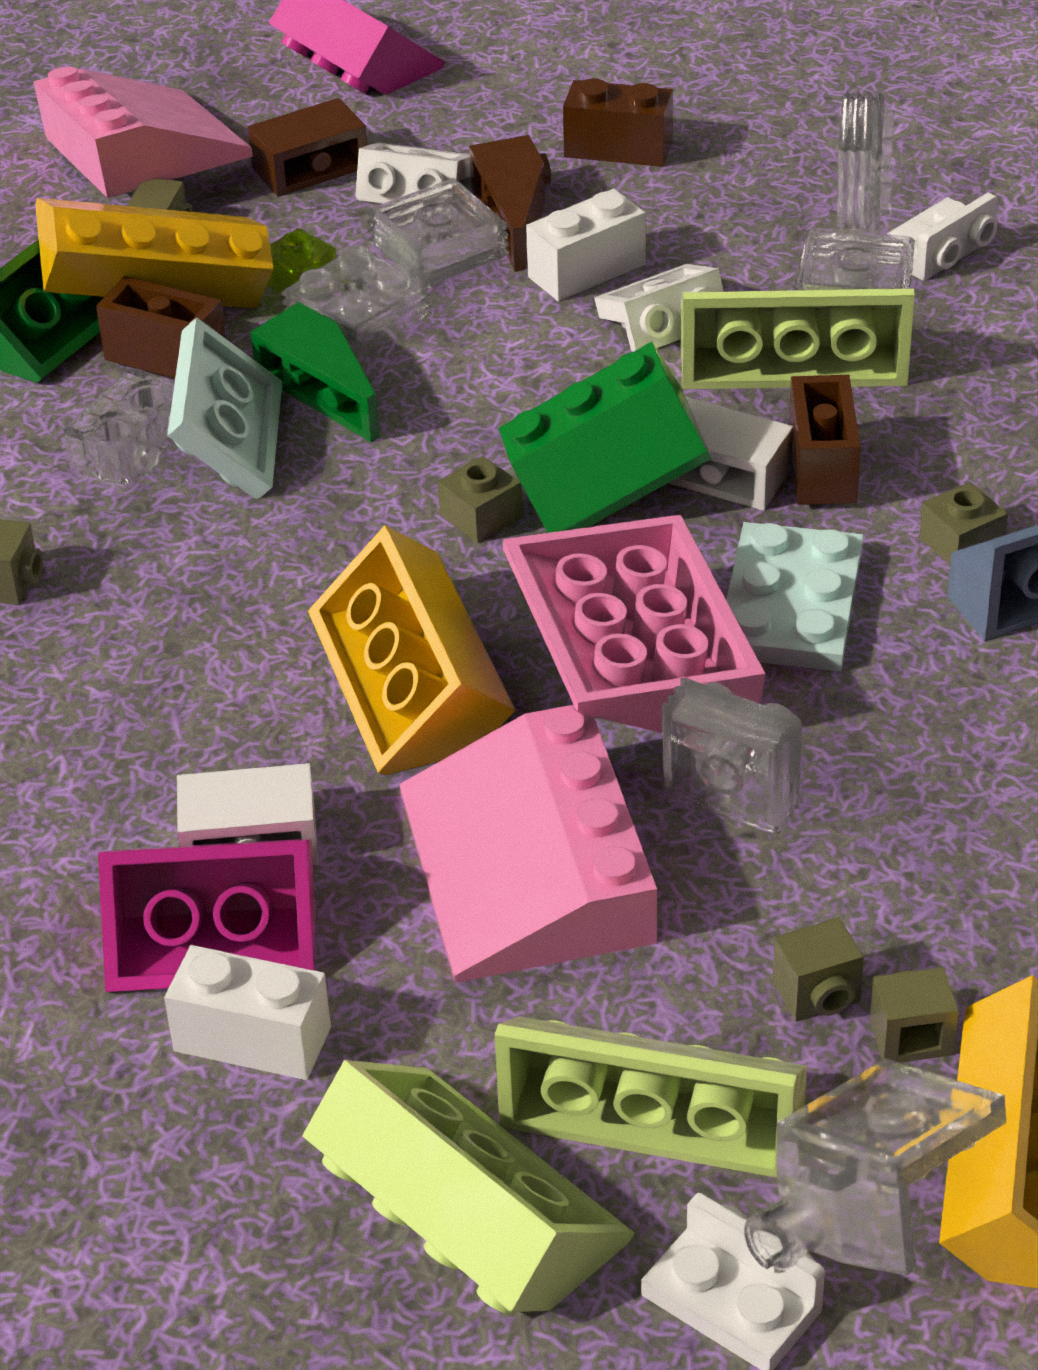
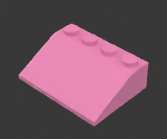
(131, 129)
(632, 616)
(530, 848)

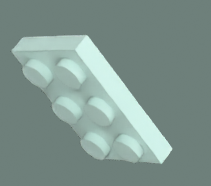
(225, 409)
(795, 593)

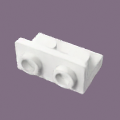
(399, 170)
(949, 233)
(653, 305)
(727, 1294)

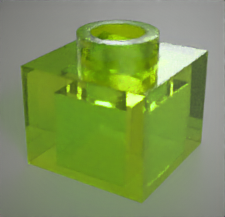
(296, 254)

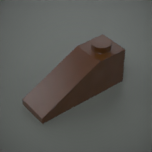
(511, 182)

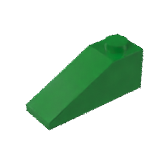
(317, 367)

